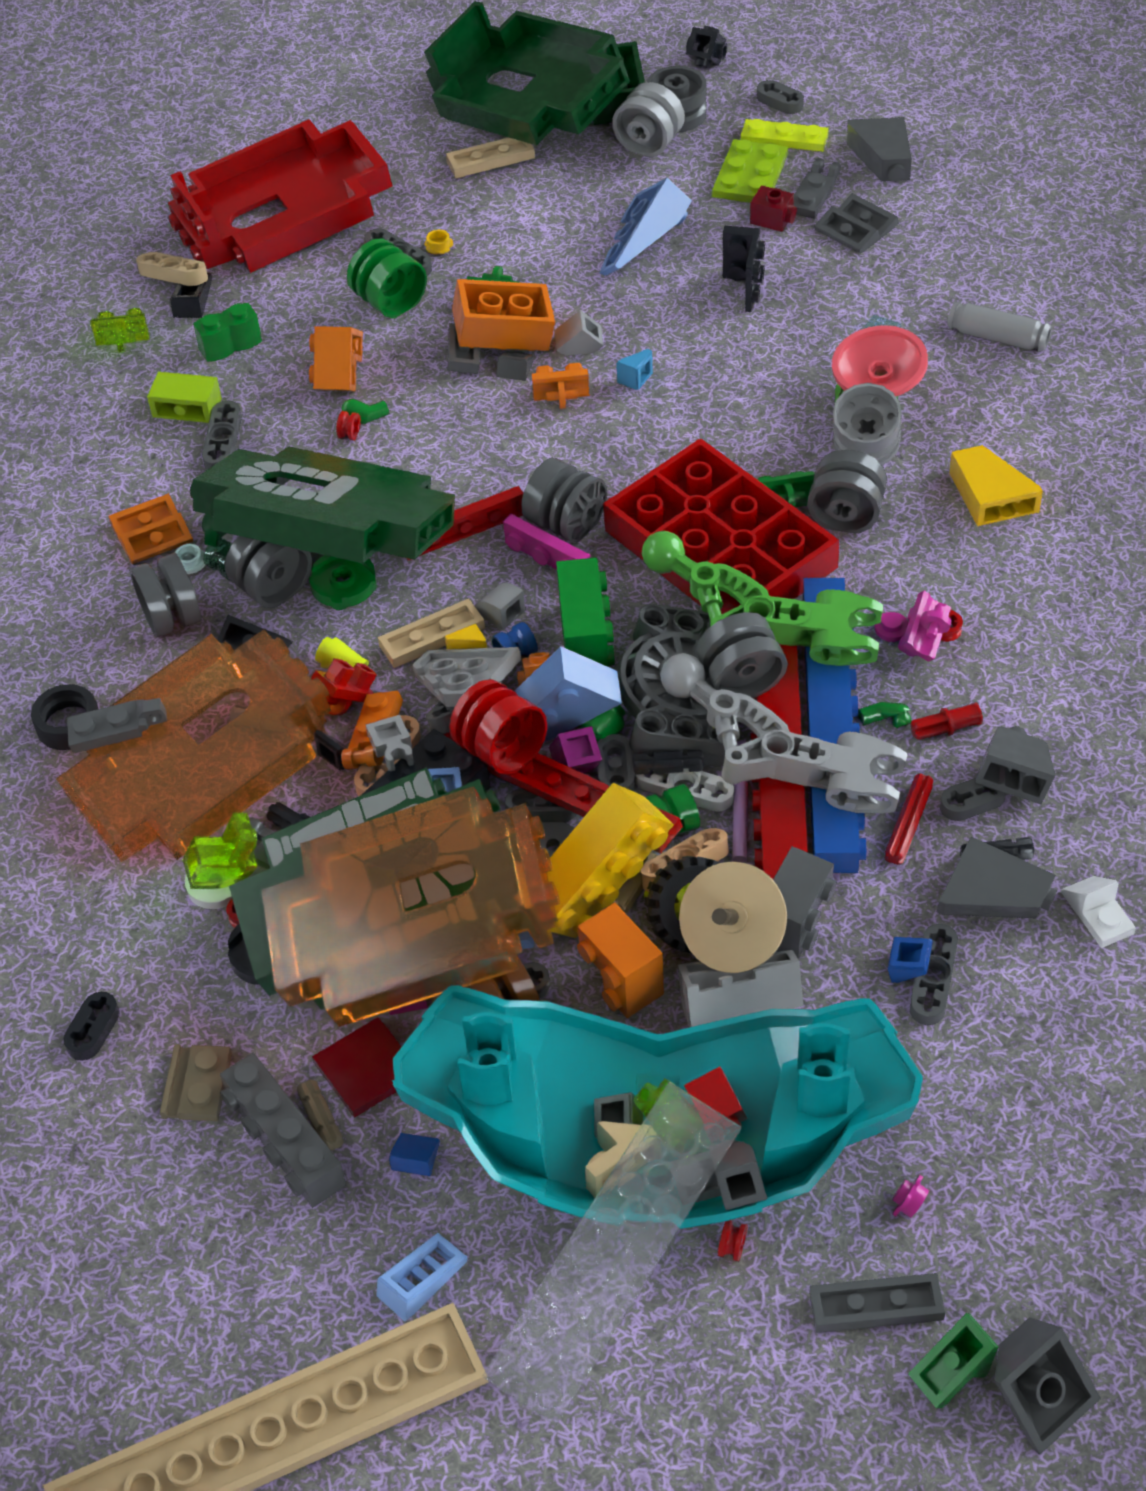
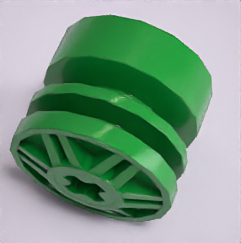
(386, 277)

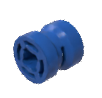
(519, 636)

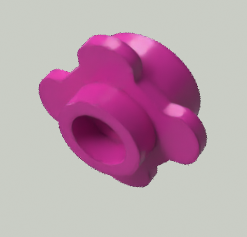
(910, 1197)

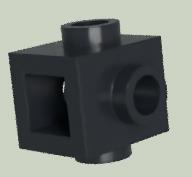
(705, 39)

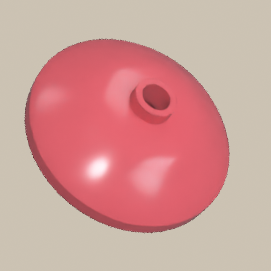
(880, 357)

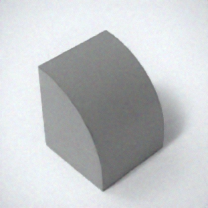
(578, 335)
(502, 605)

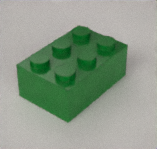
(585, 610)

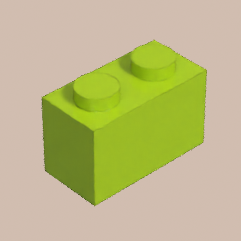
(183, 396)

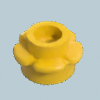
(438, 242)

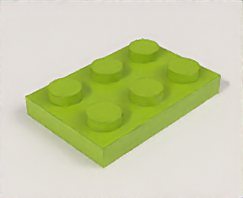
(747, 168)

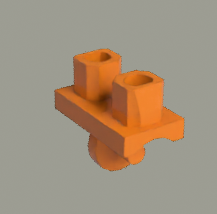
(560, 384)

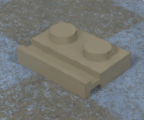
(195, 1083)

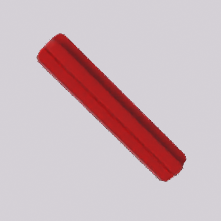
(908, 819)

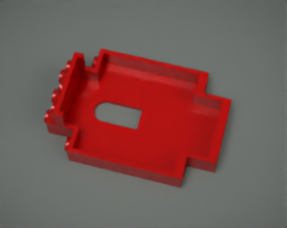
(315, 175)

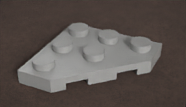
(454, 671)

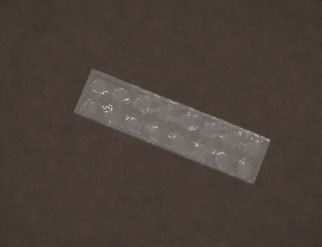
(611, 1253)

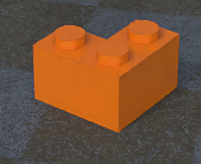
(335, 357)
(626, 960)

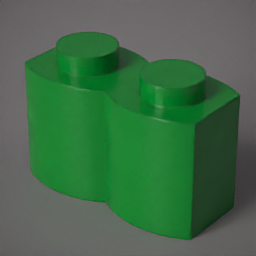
(227, 332)

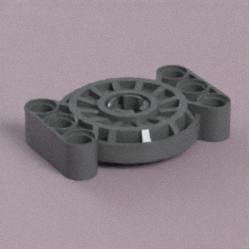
(662, 719)

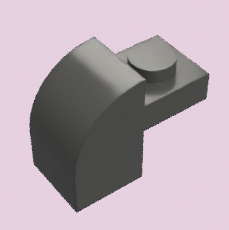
(736, 1178)

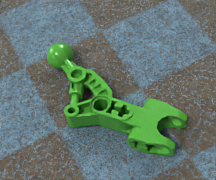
(818, 625)

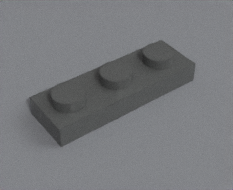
(876, 1302)

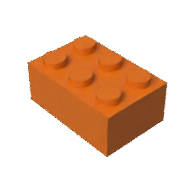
(503, 315)

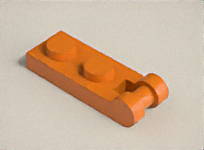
(375, 708)

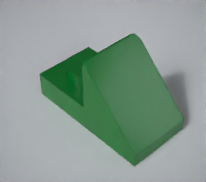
(956, 1359)

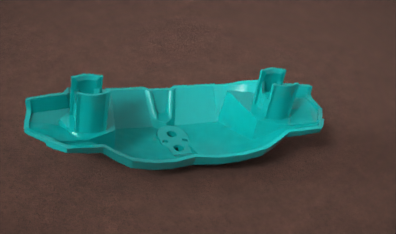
(528, 1073)

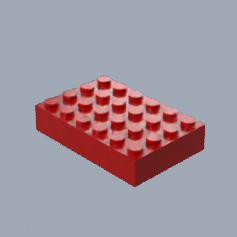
(722, 520)

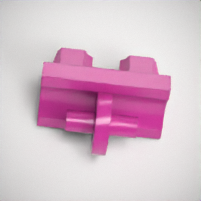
(925, 627)

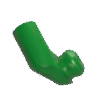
(367, 412)
(884, 710)

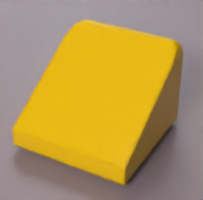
(466, 638)

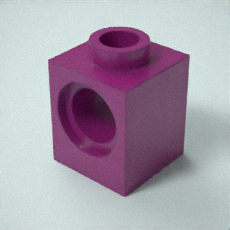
(577, 750)

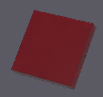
(360, 1066)

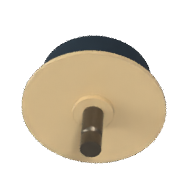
(733, 917)

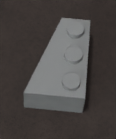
(719, 995)

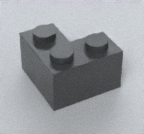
(804, 885)

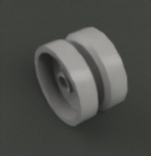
(648, 119)

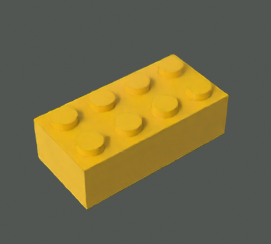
(603, 855)

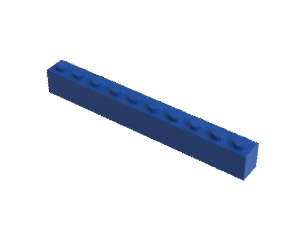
(828, 716)

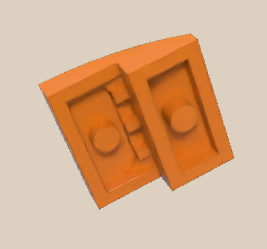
(150, 528)

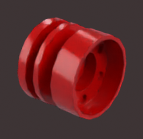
(498, 726)

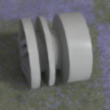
(868, 421)

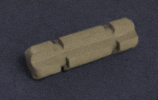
(320, 1114)

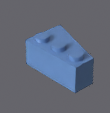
(571, 690)

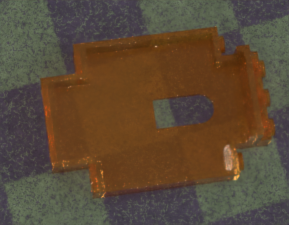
(182, 789)
(346, 920)

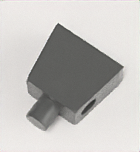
(1017, 765)

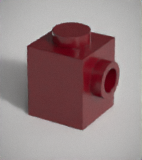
(772, 208)

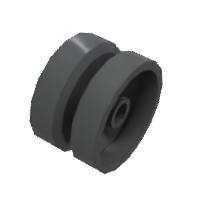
(689, 88)
(847, 491)
(267, 570)
(171, 592)
(742, 655)

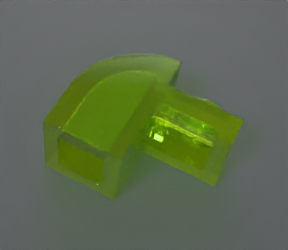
(224, 859)

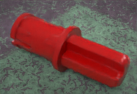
(947, 721)

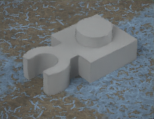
(390, 740)

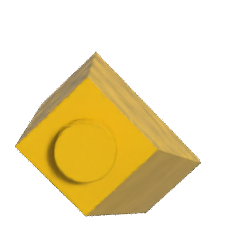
(992, 486)

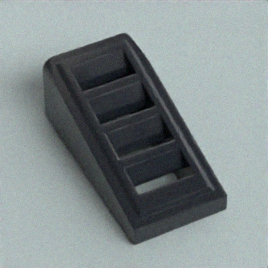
(190, 300)

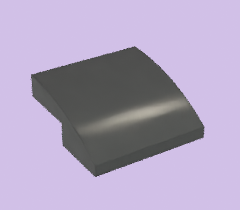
(856, 223)

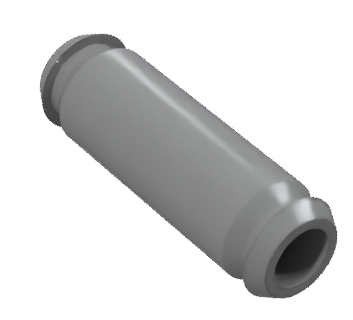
(999, 326)

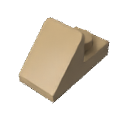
(614, 1141)

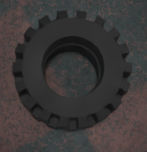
(663, 895)

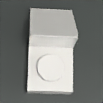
(1098, 910)

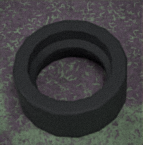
(52, 701)

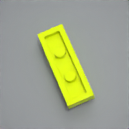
(785, 134)

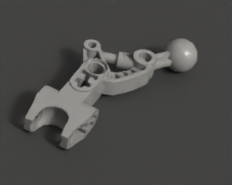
(840, 768)

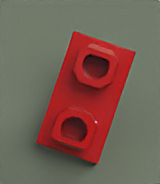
(345, 684)

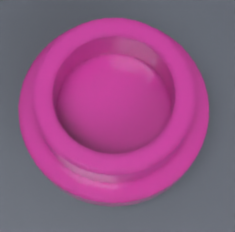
(891, 627)

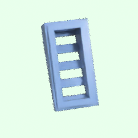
(404, 1296)

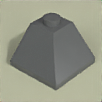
(1043, 1382)

